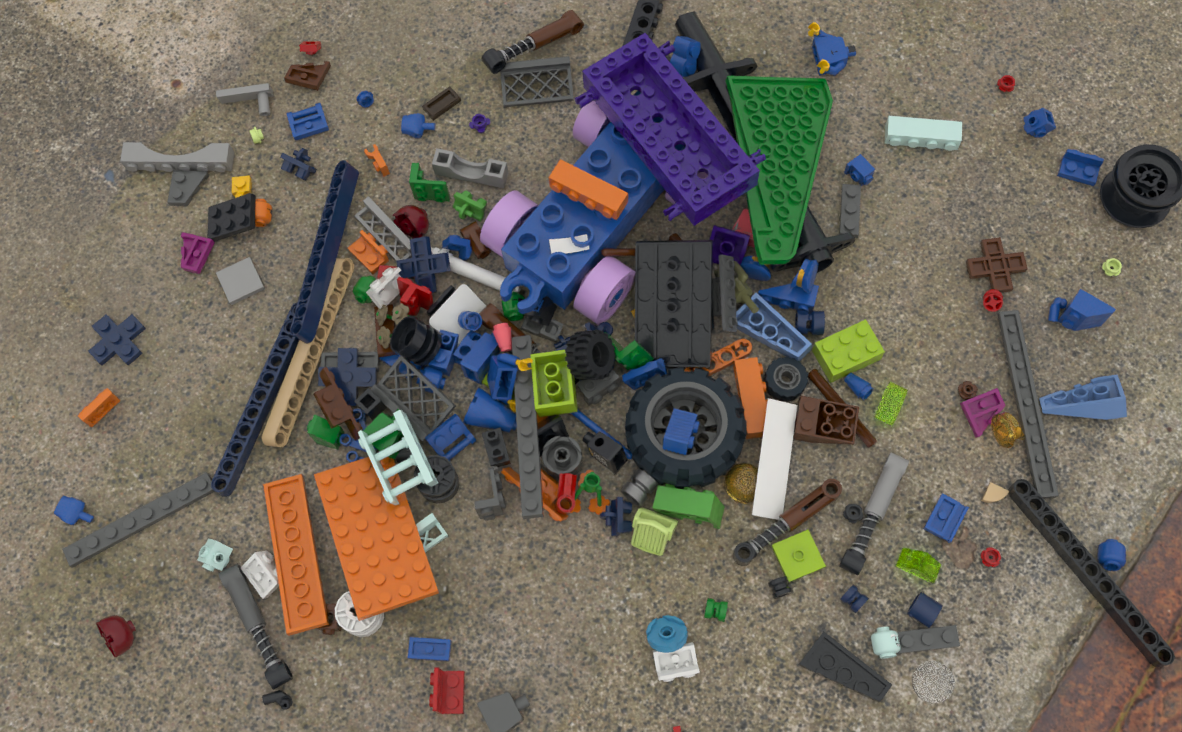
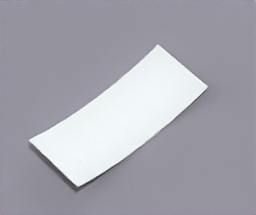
(566, 246)

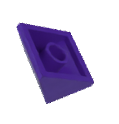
(729, 243)

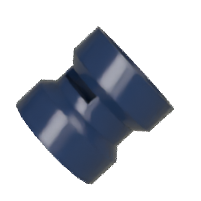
(850, 595)

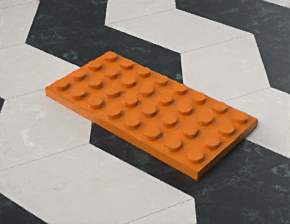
(374, 539)

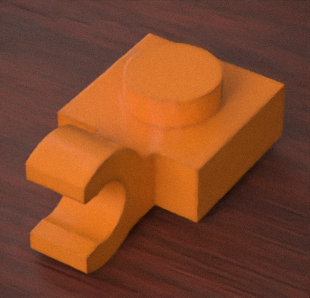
(379, 164)

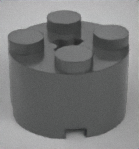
(563, 447)

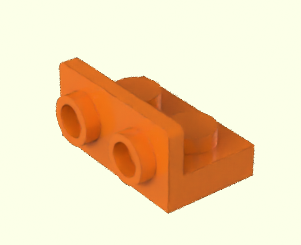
(368, 252)
(99, 407)

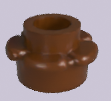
(967, 385)

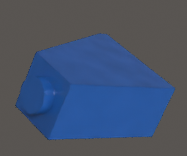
(477, 361)

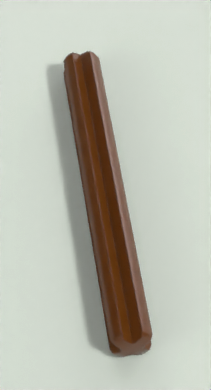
(831, 395)

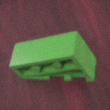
(689, 504)

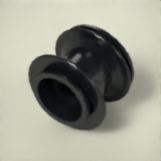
(1135, 176)

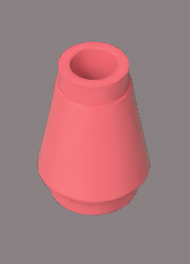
(502, 334)

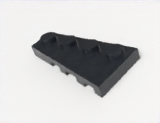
(841, 666)

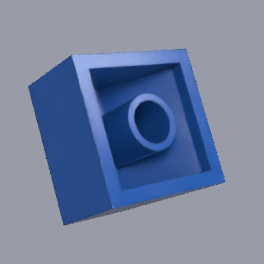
(1085, 312)

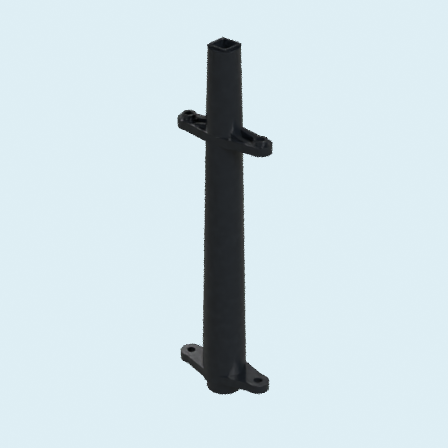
(712, 76)

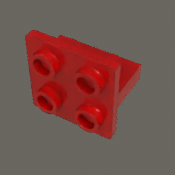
(414, 295)

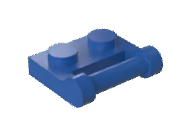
(309, 125)
(448, 433)

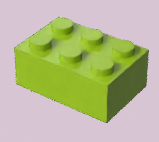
(848, 351)
(553, 384)

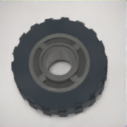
(785, 390)

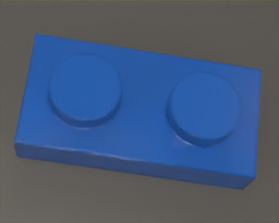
(429, 649)

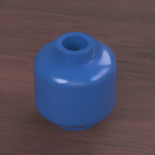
(434, 376)
(1111, 555)

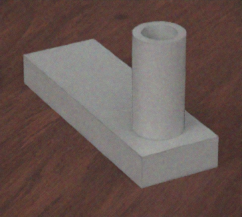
(245, 93)

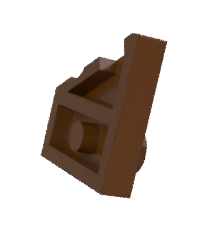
(307, 75)

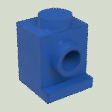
(860, 170)

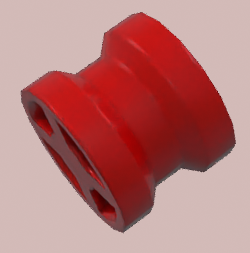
(990, 302)

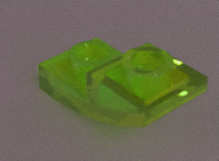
(891, 403)

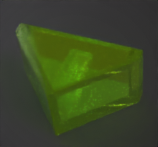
(919, 564)

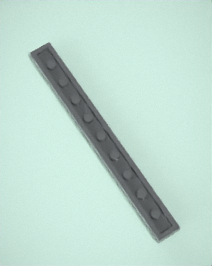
(1027, 404)
(527, 434)

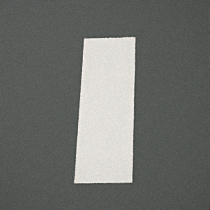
(774, 459)

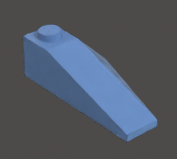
(1096, 400)

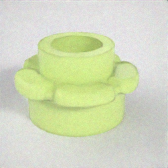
(256, 135)
(1115, 264)

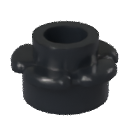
(853, 508)

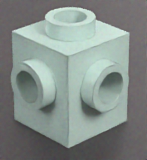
(214, 555)

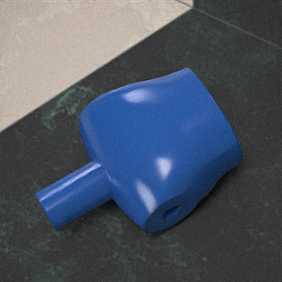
(415, 125)
(71, 510)

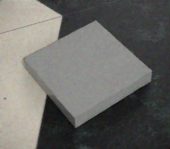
(240, 280)

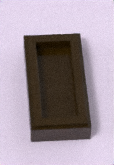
(441, 103)

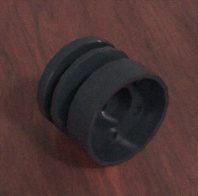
(415, 341)
(447, 480)

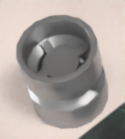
(637, 489)

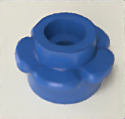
(365, 99)

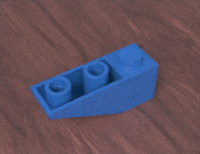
(790, 298)

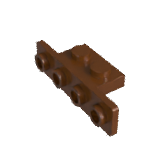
(334, 405)

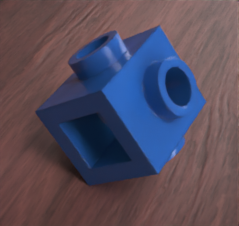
(1039, 123)

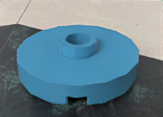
(660, 628)

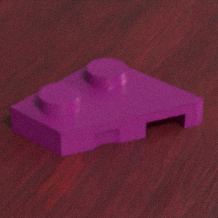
(195, 252)
(982, 409)

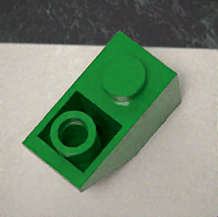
(322, 434)

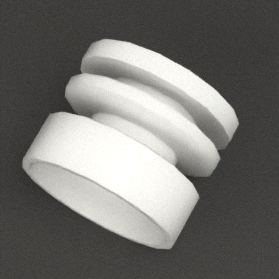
(348, 620)

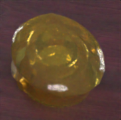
(1006, 429)

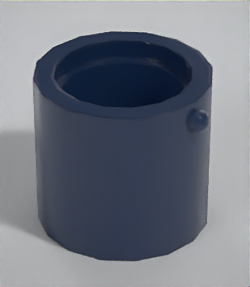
(924, 609)

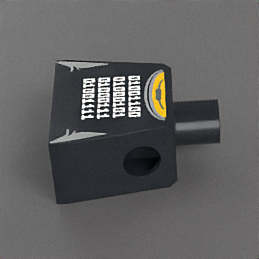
(605, 451)

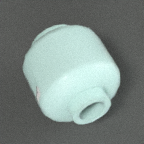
(885, 643)

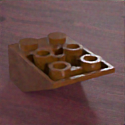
(825, 421)

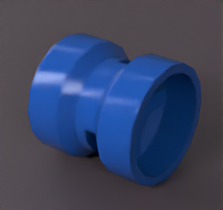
(473, 319)

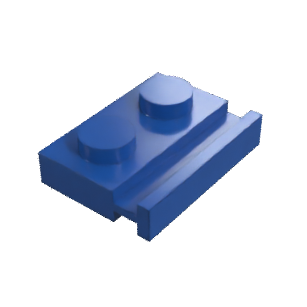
(945, 518)

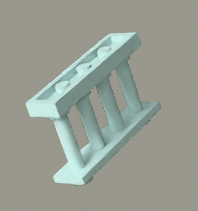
(417, 458)

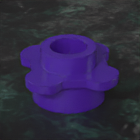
(479, 118)

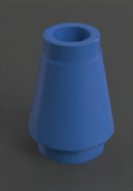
(859, 386)

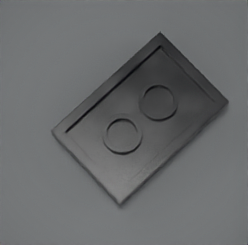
(231, 217)

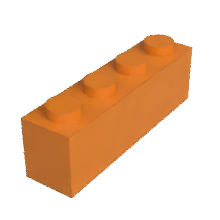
(588, 190)
(751, 394)

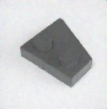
(184, 186)

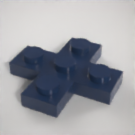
(423, 264)
(116, 339)
(349, 375)

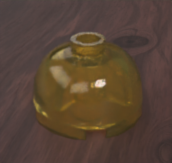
(741, 482)

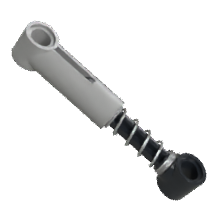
(875, 510)

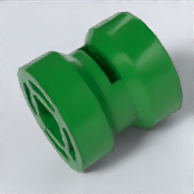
(721, 609)

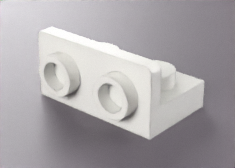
(385, 288)
(262, 573)

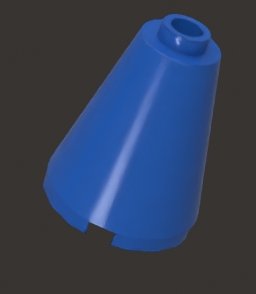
(489, 413)

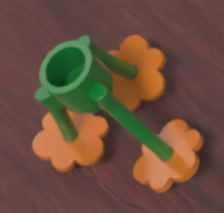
(590, 483)

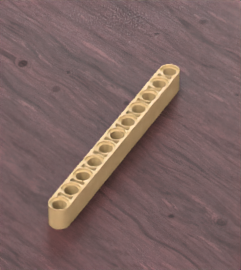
(305, 362)

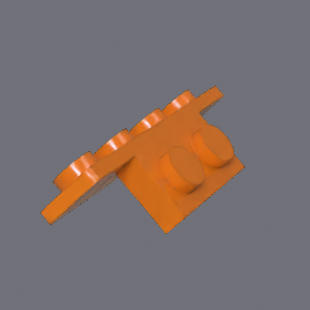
(549, 491)

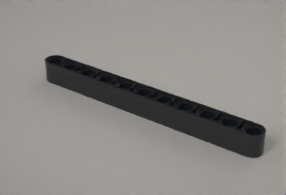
(1099, 575)

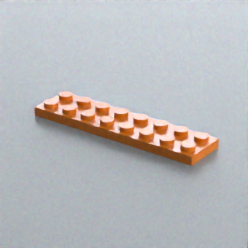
(295, 555)

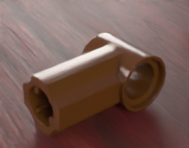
(472, 233)

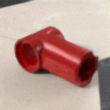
(566, 491)

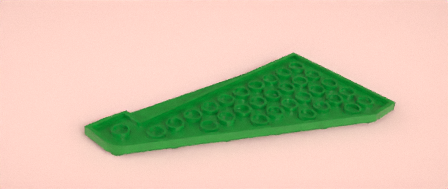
(788, 125)

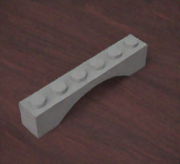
(211, 158)

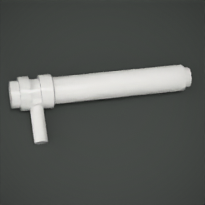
(474, 272)

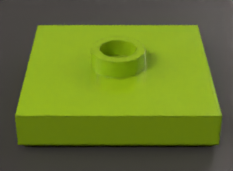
(798, 556)

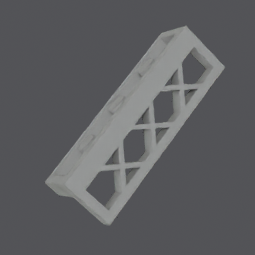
(387, 223)

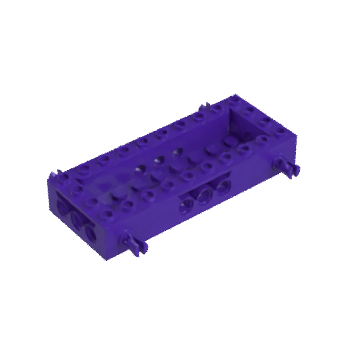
(685, 121)

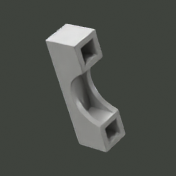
(488, 173)

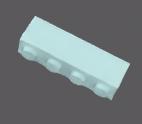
(923, 133)

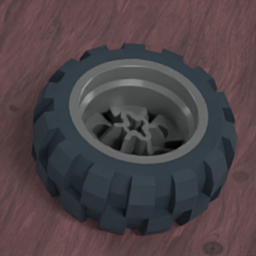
(683, 391)

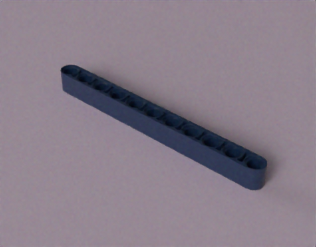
(324, 253)
(254, 405)

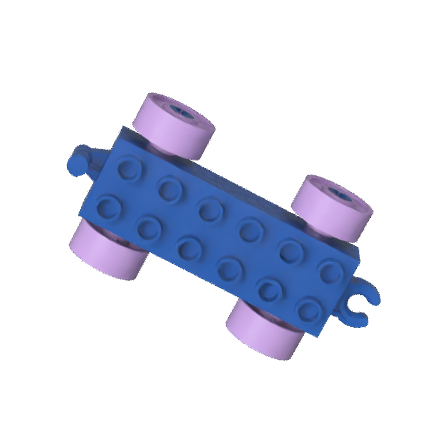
(522, 229)

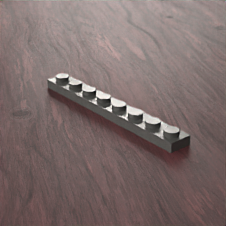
(138, 520)

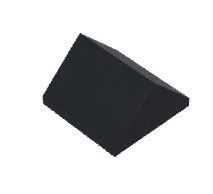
(550, 428)

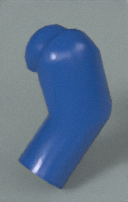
(1055, 309)

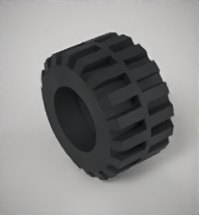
(590, 355)

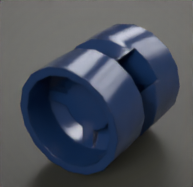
(817, 322)

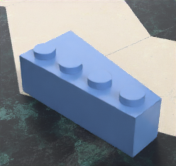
(772, 329)

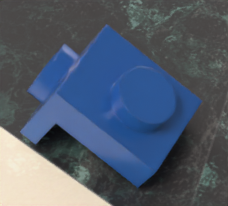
(458, 244)

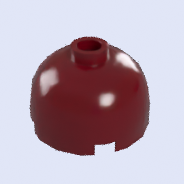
(412, 221)
(117, 634)

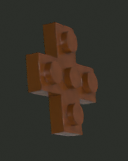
(996, 265)

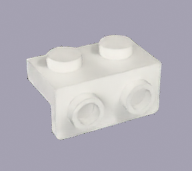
(677, 663)

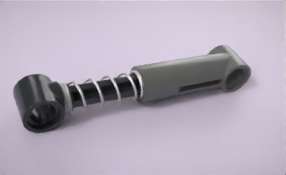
(235, 582)

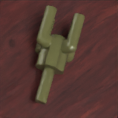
(742, 290)

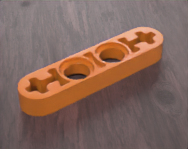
(719, 363)

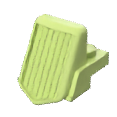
(652, 531)

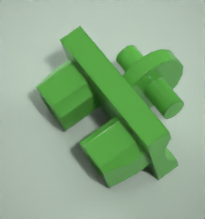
(467, 207)

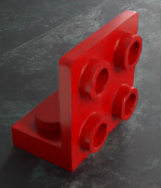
(447, 691)

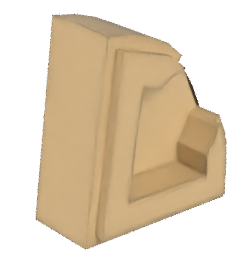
(994, 493)

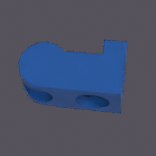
(465, 346)

